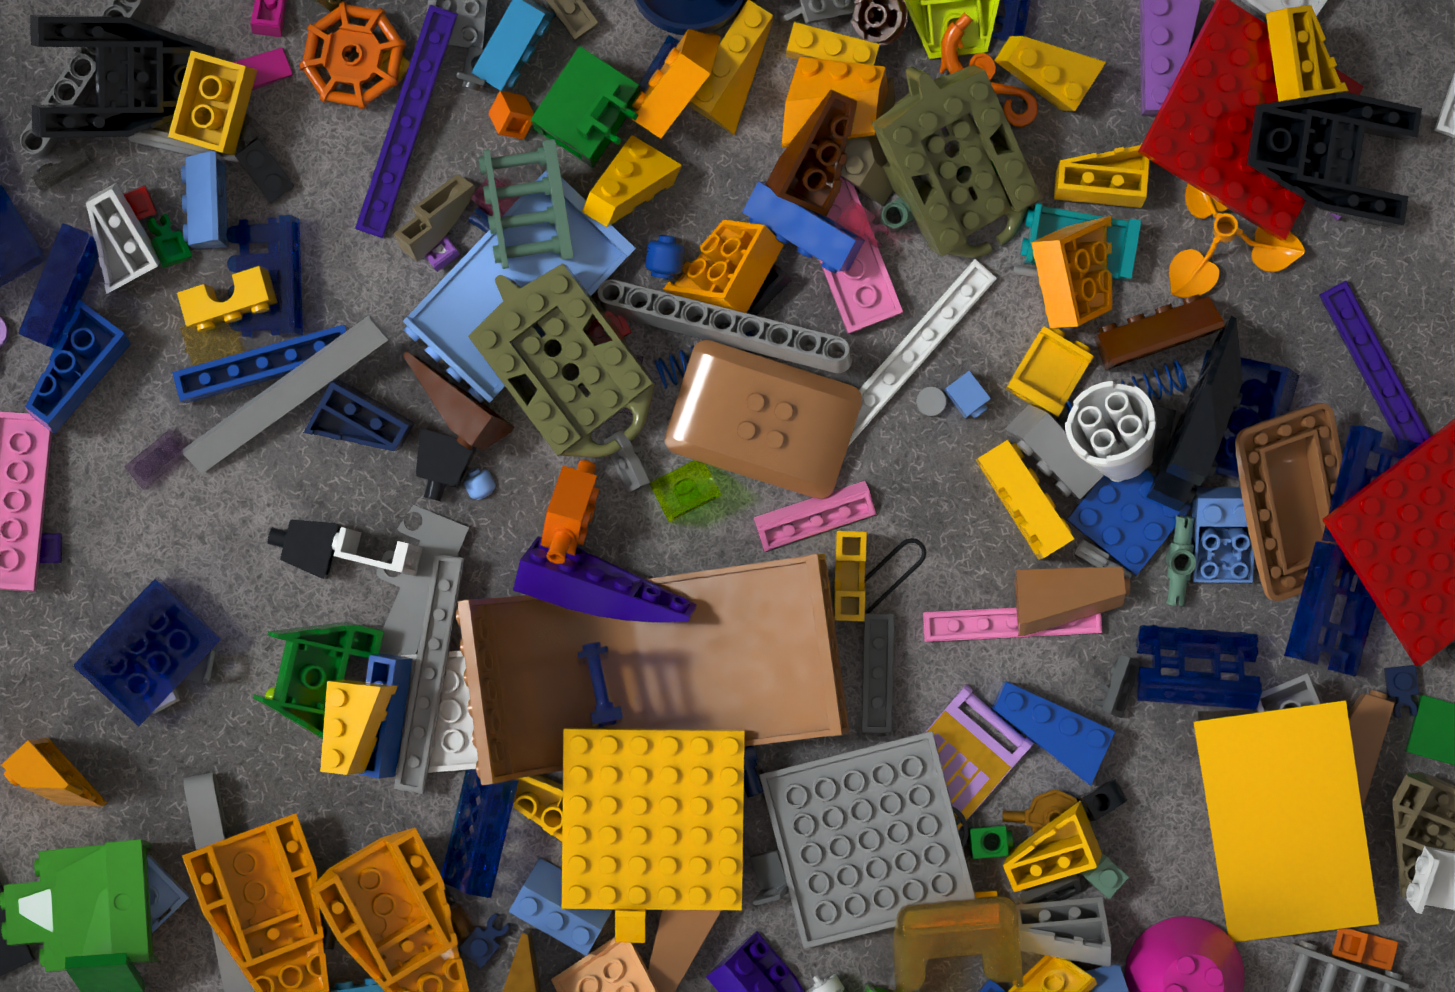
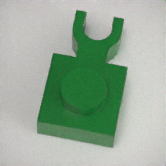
(168, 245)

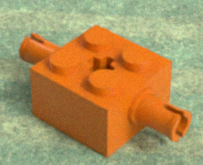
(570, 511)

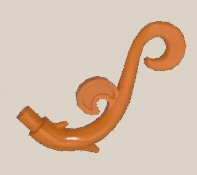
(950, 61)

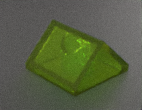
(685, 490)

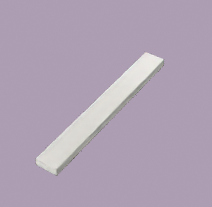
(921, 342)

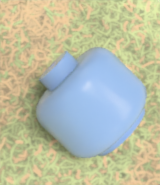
(479, 483)

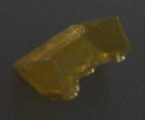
(957, 929)

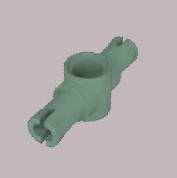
(1181, 545)

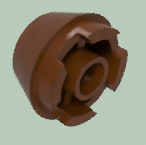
(879, 20)

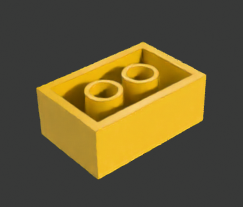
(212, 103)

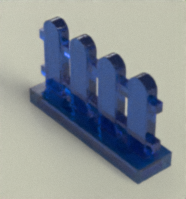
(287, 261)

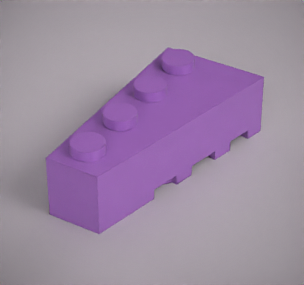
(1164, 45)

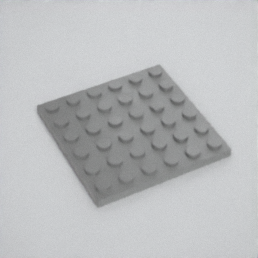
(866, 837)

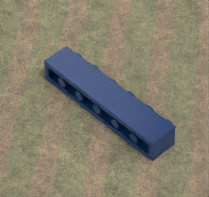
(250, 366)

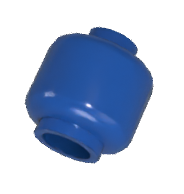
(664, 257)

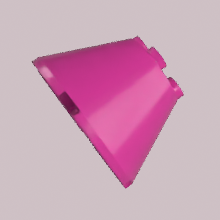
(1184, 957)

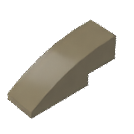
(434, 217)

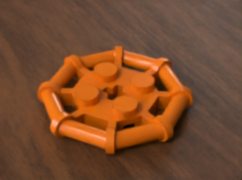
(364, 67)

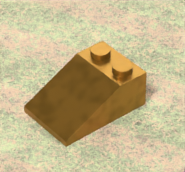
(523, 970)

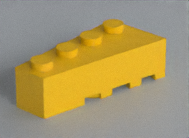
(1024, 499)

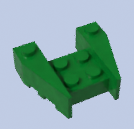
(309, 661)

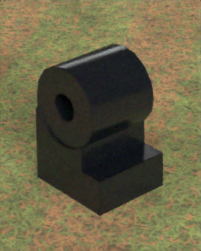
(1102, 800)

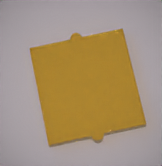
(211, 344)

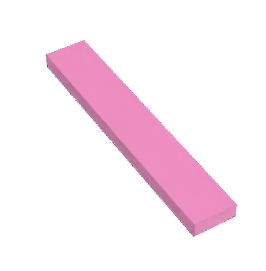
(994, 624)

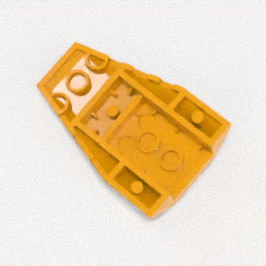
(262, 905)
(394, 915)

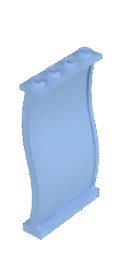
(470, 290)

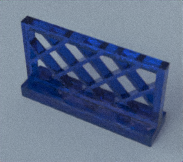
(486, 843)

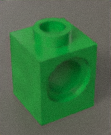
(976, 838)

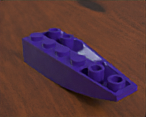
(597, 588)
(753, 969)

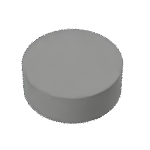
(930, 401)

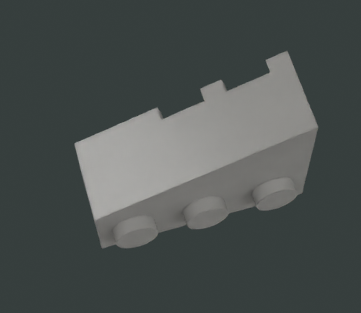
(1048, 444)
(1066, 930)

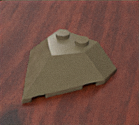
(866, 161)
(1422, 818)

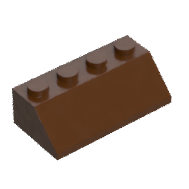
(1158, 332)

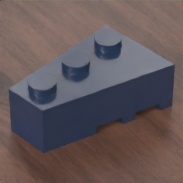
(358, 418)

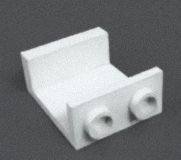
(405, 558)
(1433, 880)

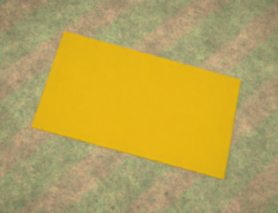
(1287, 821)

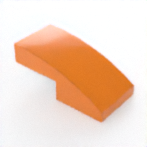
(1365, 948)

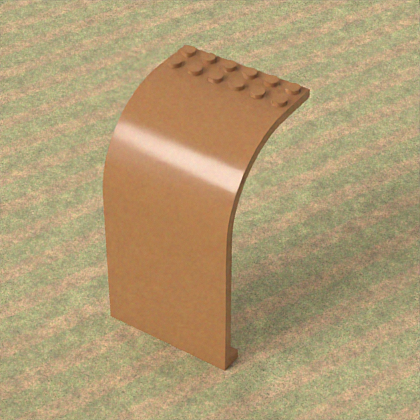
(747, 660)

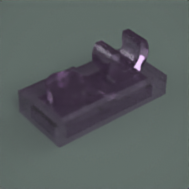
(156, 459)

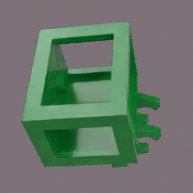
(586, 107)

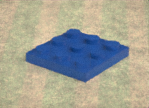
(1125, 520)

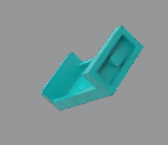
(1122, 235)

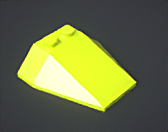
(934, 16)

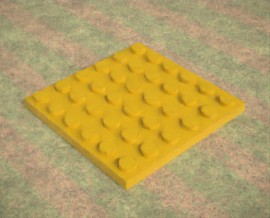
(652, 819)

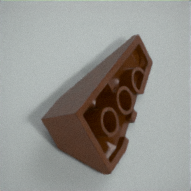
(814, 159)
(468, 418)

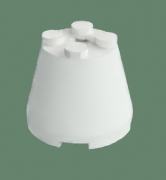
(1113, 429)

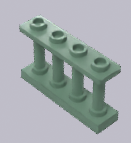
(549, 185)

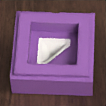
(442, 254)

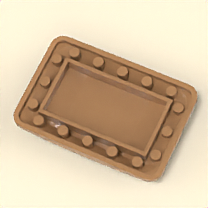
(763, 419)
(1286, 490)

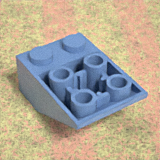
(1221, 537)

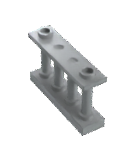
(1308, 950)

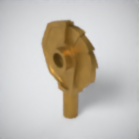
(1042, 810)

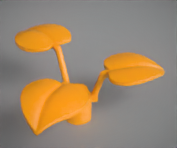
(1195, 275)

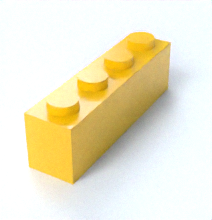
(734, 68)
(541, 802)

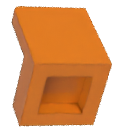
(511, 114)

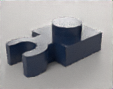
(1402, 683)
(482, 943)

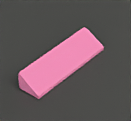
(815, 516)

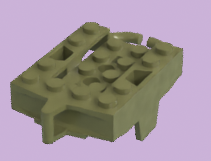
(916, 146)
(607, 370)

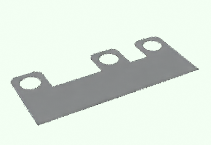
(406, 616)

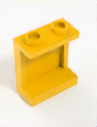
(1050, 371)

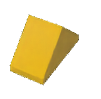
(630, 925)

